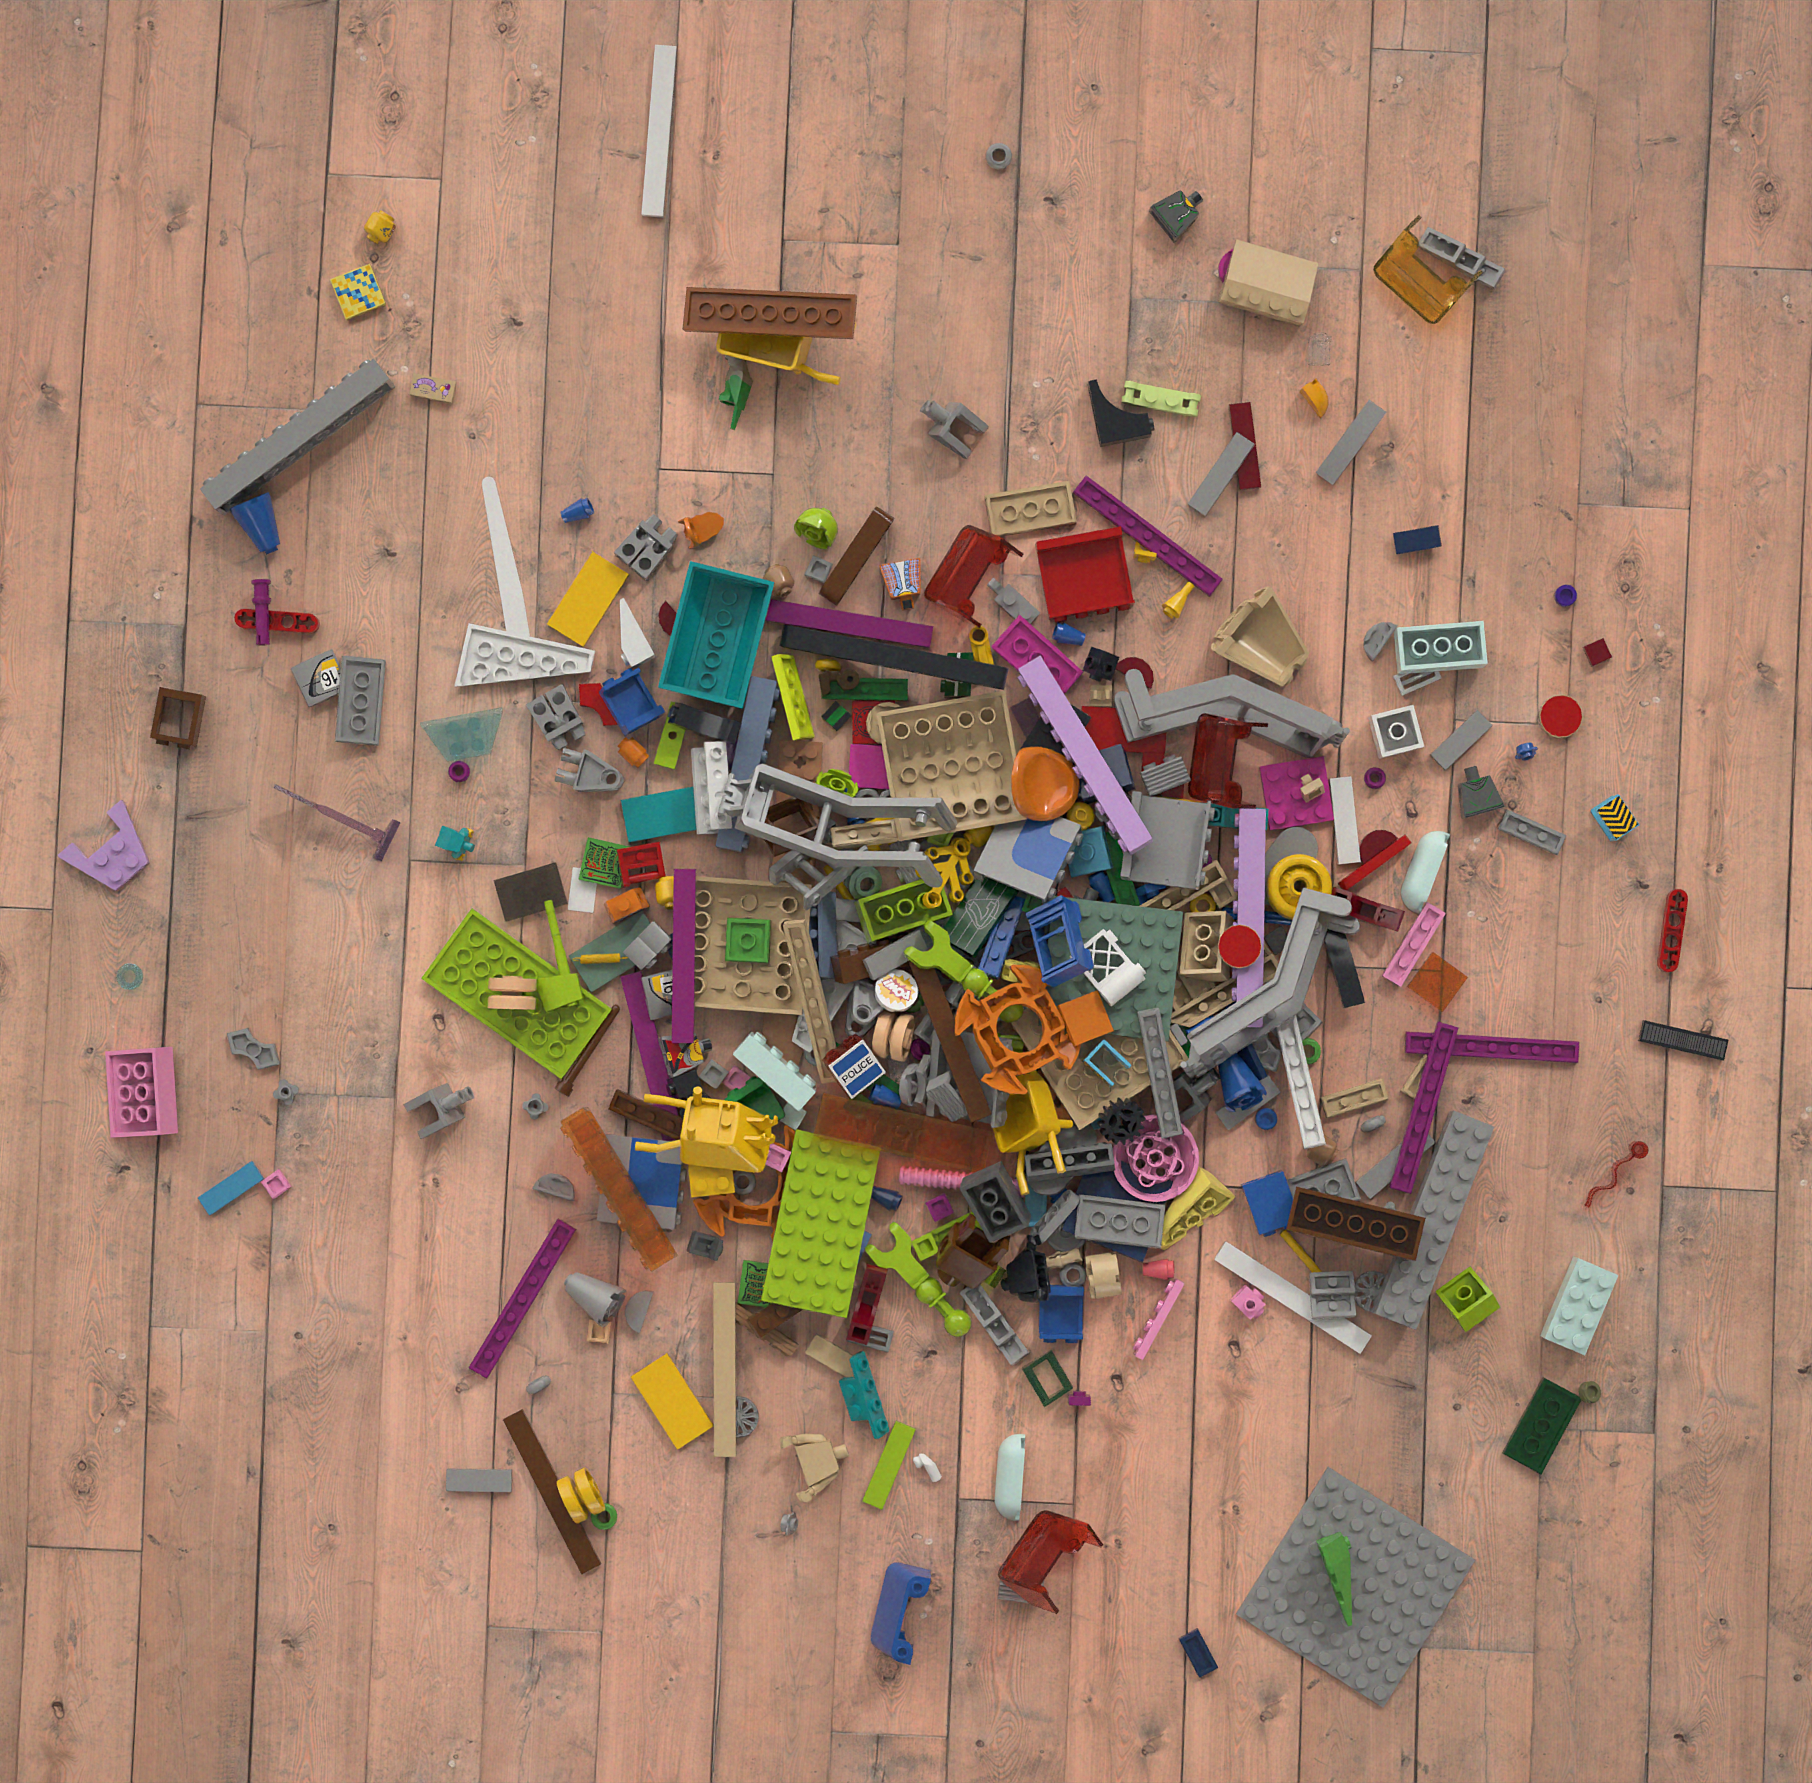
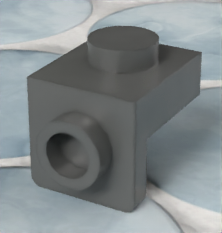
(705, 1245)

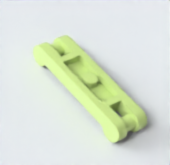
(1161, 399)

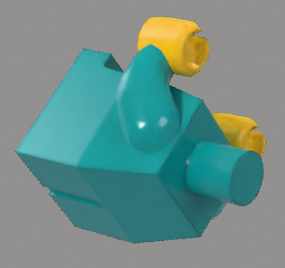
(455, 841)

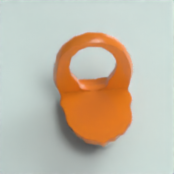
(702, 527)

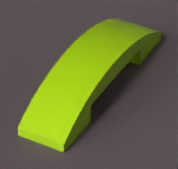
(928, 1243)

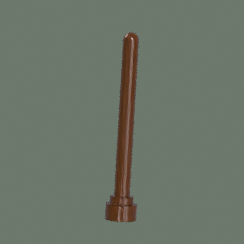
(565, 1086)

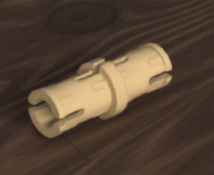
(1064, 1258)

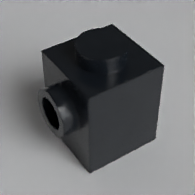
(682, 1086)

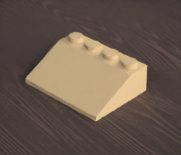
(1268, 283)

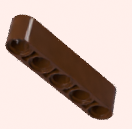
(856, 555)

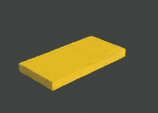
(588, 599)
(672, 1401)

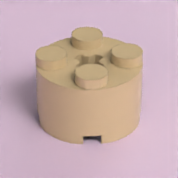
(1103, 1275)

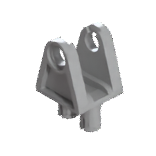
(944, 418)
(591, 773)
(862, 1007)
(446, 1104)

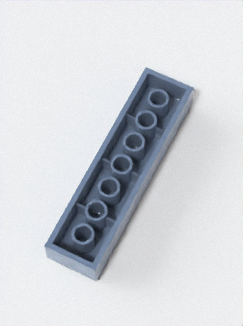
(750, 748)

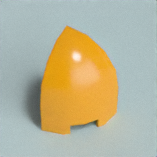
(1316, 397)

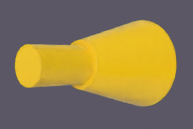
(1174, 606)

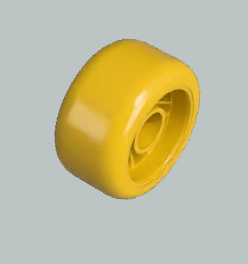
(1281, 880)

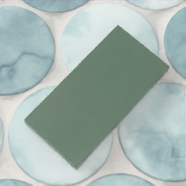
(611, 942)

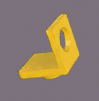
(1143, 556)

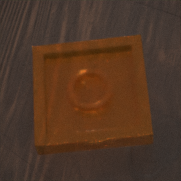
(1437, 981)

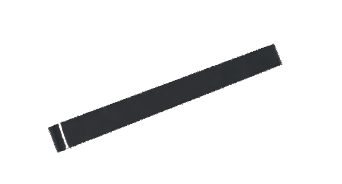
(894, 657)

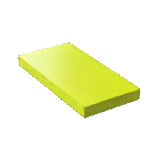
(793, 697)

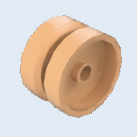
(512, 991)
(893, 1035)

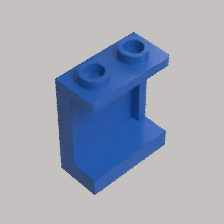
(630, 701)
(1269, 1202)
(1062, 1314)

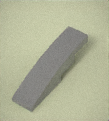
(1460, 258)
(1351, 442)
(953, 996)
(995, 1324)

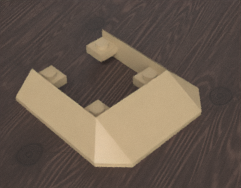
(1193, 997)

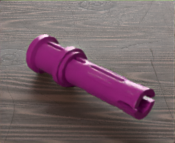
(261, 601)

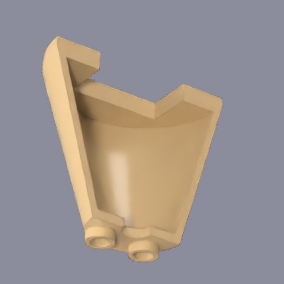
(1262, 638)

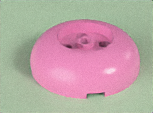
(1178, 1167)

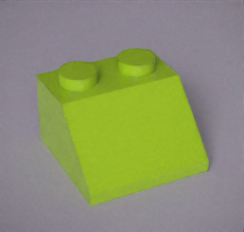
(1468, 1299)

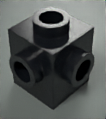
(1100, 664)

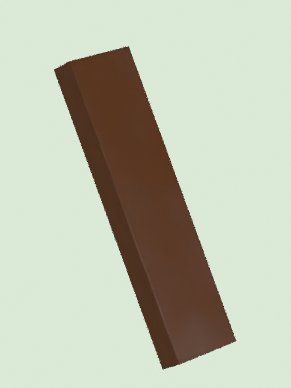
(646, 1114)

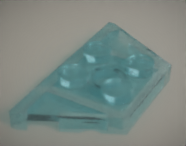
(464, 734)

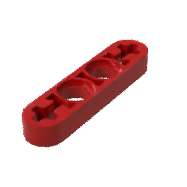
(277, 617)
(1375, 862)
(1676, 931)

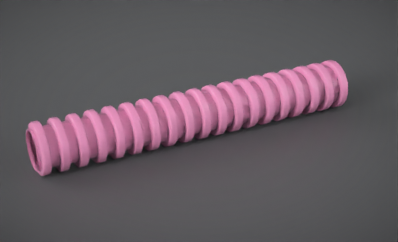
(936, 1178)

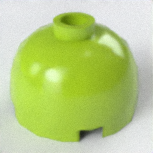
(817, 526)
(838, 781)

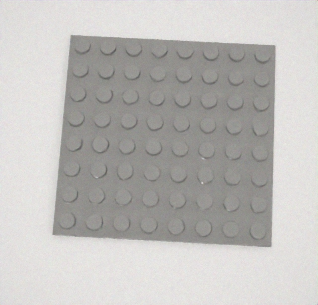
(1397, 1588)

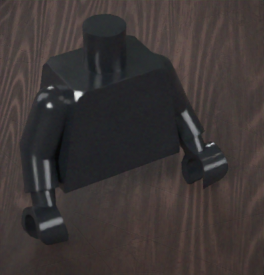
(1028, 1274)

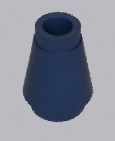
(887, 1198)

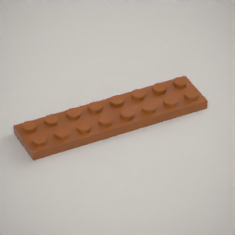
(770, 313)

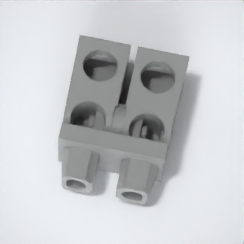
(649, 544)
(558, 723)

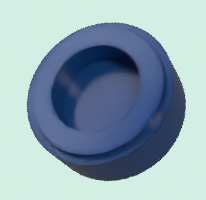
(1266, 1118)

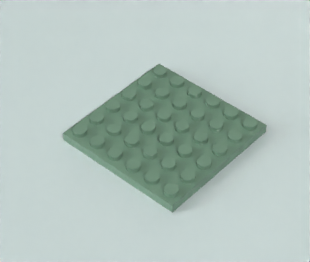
(1146, 938)

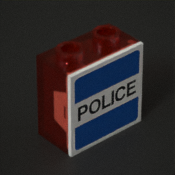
(853, 1065)

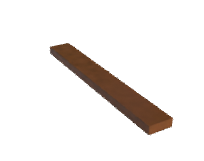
(951, 1044)
(546, 1482)

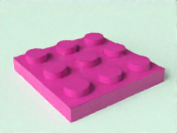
(1283, 795)

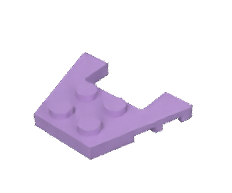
(118, 858)

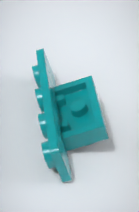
(862, 1396)

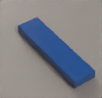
(1001, 940)

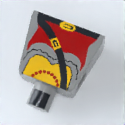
(682, 1056)

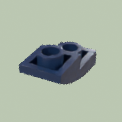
(1417, 539)

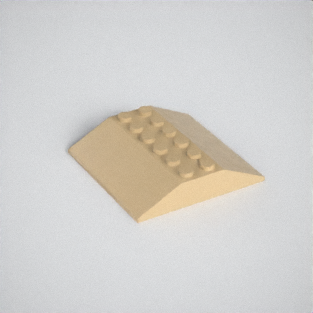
(952, 753)
(745, 985)

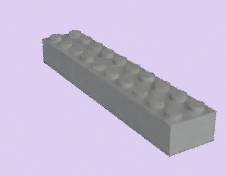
(297, 436)
(1441, 1203)

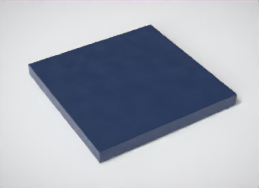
(1107, 1186)

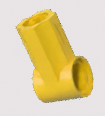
(981, 650)

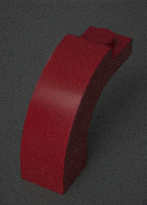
(1371, 911)
(867, 1304)

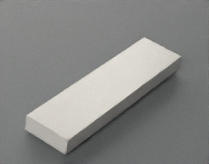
(1344, 820)

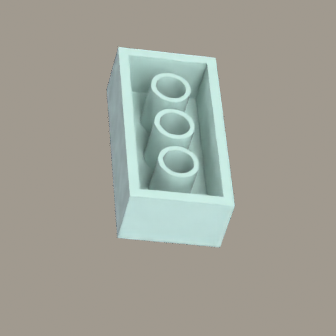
(1440, 647)
(775, 1071)
(1579, 1305)

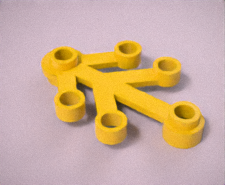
(949, 871)

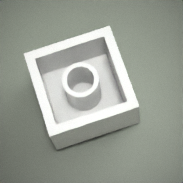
(1396, 731)

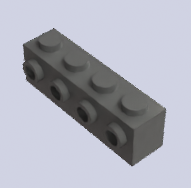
(1077, 1161)

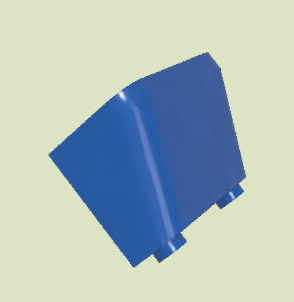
(898, 1584)

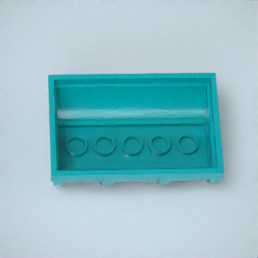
(716, 635)

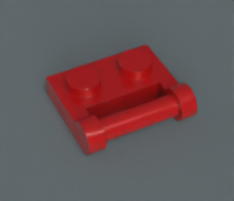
(638, 857)

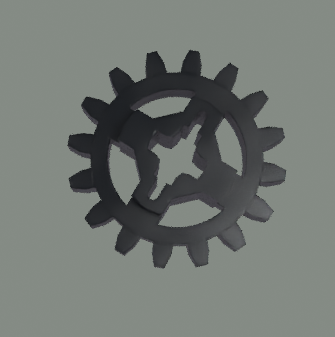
(1131, 1120)

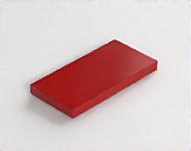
(1107, 732)

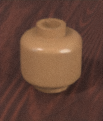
(782, 579)
(1325, 1153)

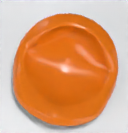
(1043, 783)

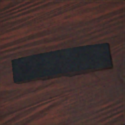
(1343, 968)

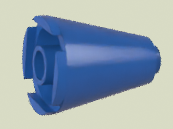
(258, 522)
(1239, 1084)

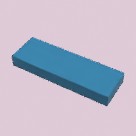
(231, 1188)

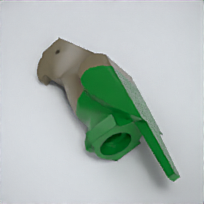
(737, 387)

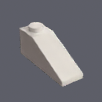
(633, 641)

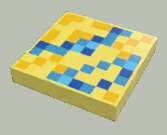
(358, 292)

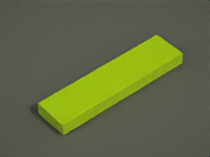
(889, 1464)

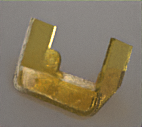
(1416, 281)

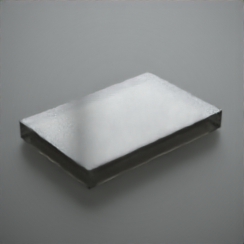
(526, 891)

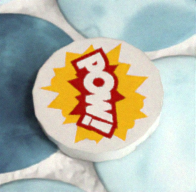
(896, 990)

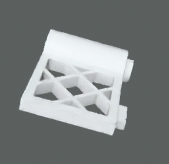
(1122, 979)

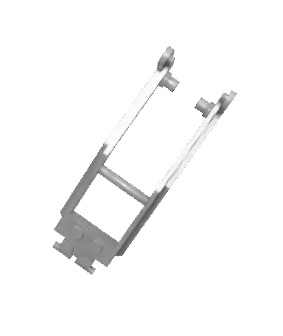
(1288, 721)
(753, 796)
(1280, 997)

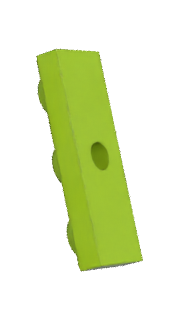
(669, 749)

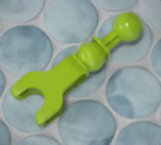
(957, 968)
(927, 1288)

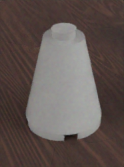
(595, 1296)

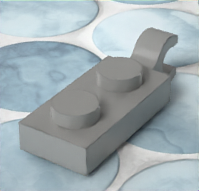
(1013, 601)

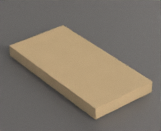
(1030, 509)

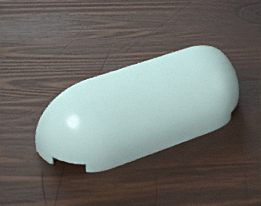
(1423, 869)
(1010, 1476)

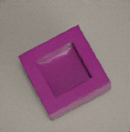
(939, 1207)
(1079, 1398)

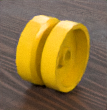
(580, 1495)

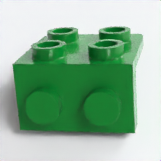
(758, 1097)

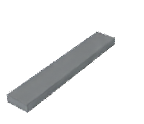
(1160, 1073)

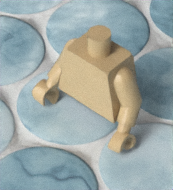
(817, 1460)

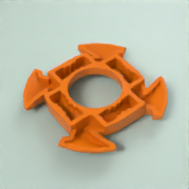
(1006, 1063)
(727, 1205)

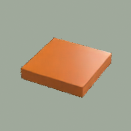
(1085, 1018)

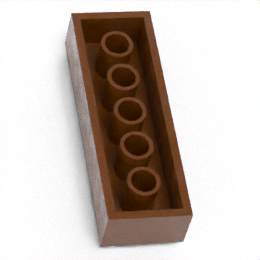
(1355, 1223)

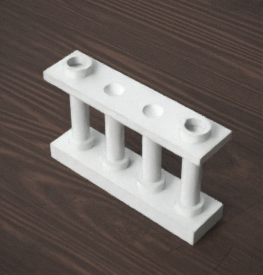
(709, 783)

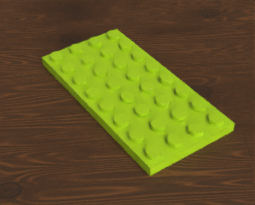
(485, 951)
(820, 1225)

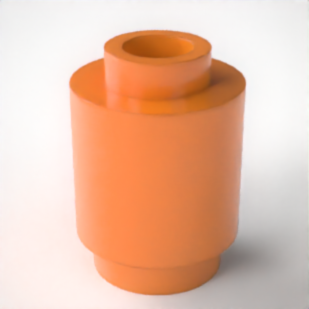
(632, 752)

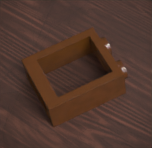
(182, 743)
(785, 809)

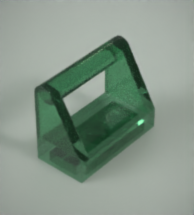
(1036, 1384)

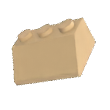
(1200, 946)

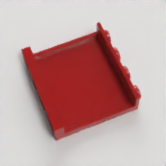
(1084, 574)

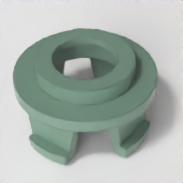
(853, 882)

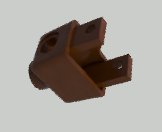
(968, 1255)

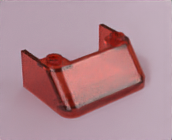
(964, 568)
(1215, 759)
(1038, 1552)

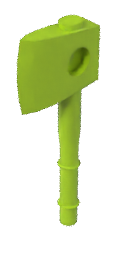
(564, 988)

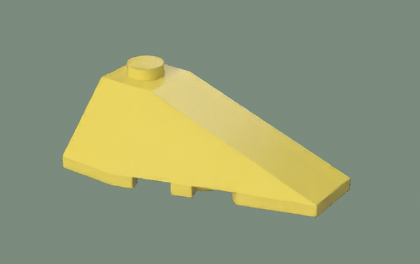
(1201, 1199)

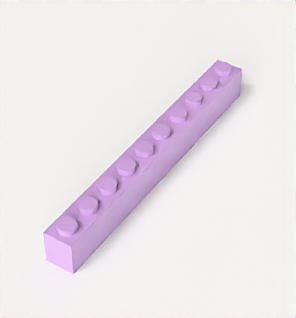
(1085, 755)
(1251, 895)

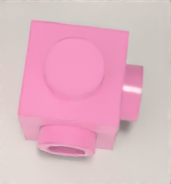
(1249, 1302)

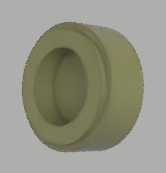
(1589, 1392)

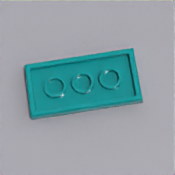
(659, 814)

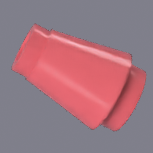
(1159, 1269)

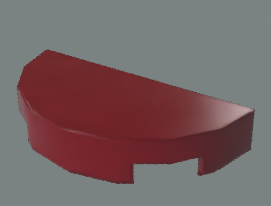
(667, 617)
(1139, 664)
(1374, 843)

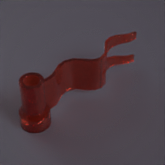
(1641, 1153)

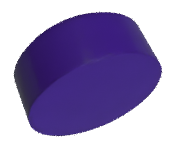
(1565, 595)

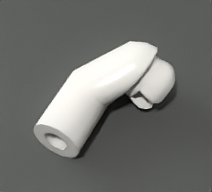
(930, 1466)

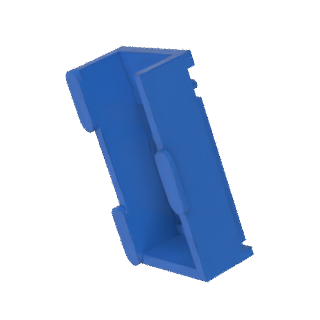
(1081, 957)

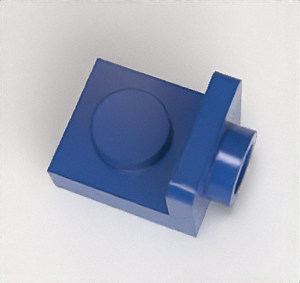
(1148, 892)

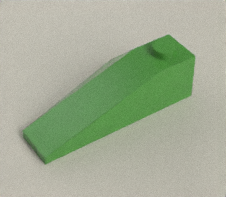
(1338, 1566)

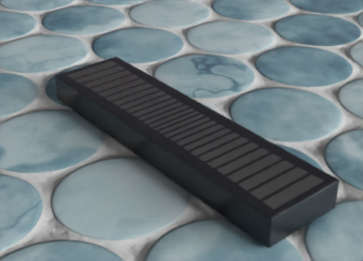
(1683, 1040)

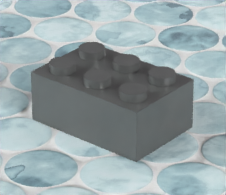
(995, 1202)

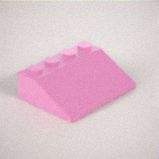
(141, 1092)

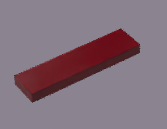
(1242, 423)

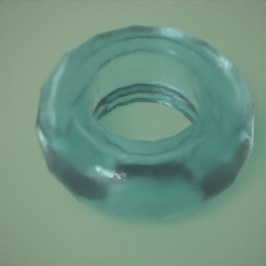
(138, 979)

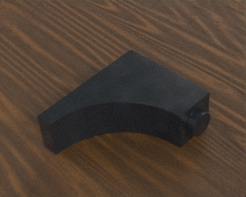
(1114, 424)
(703, 723)

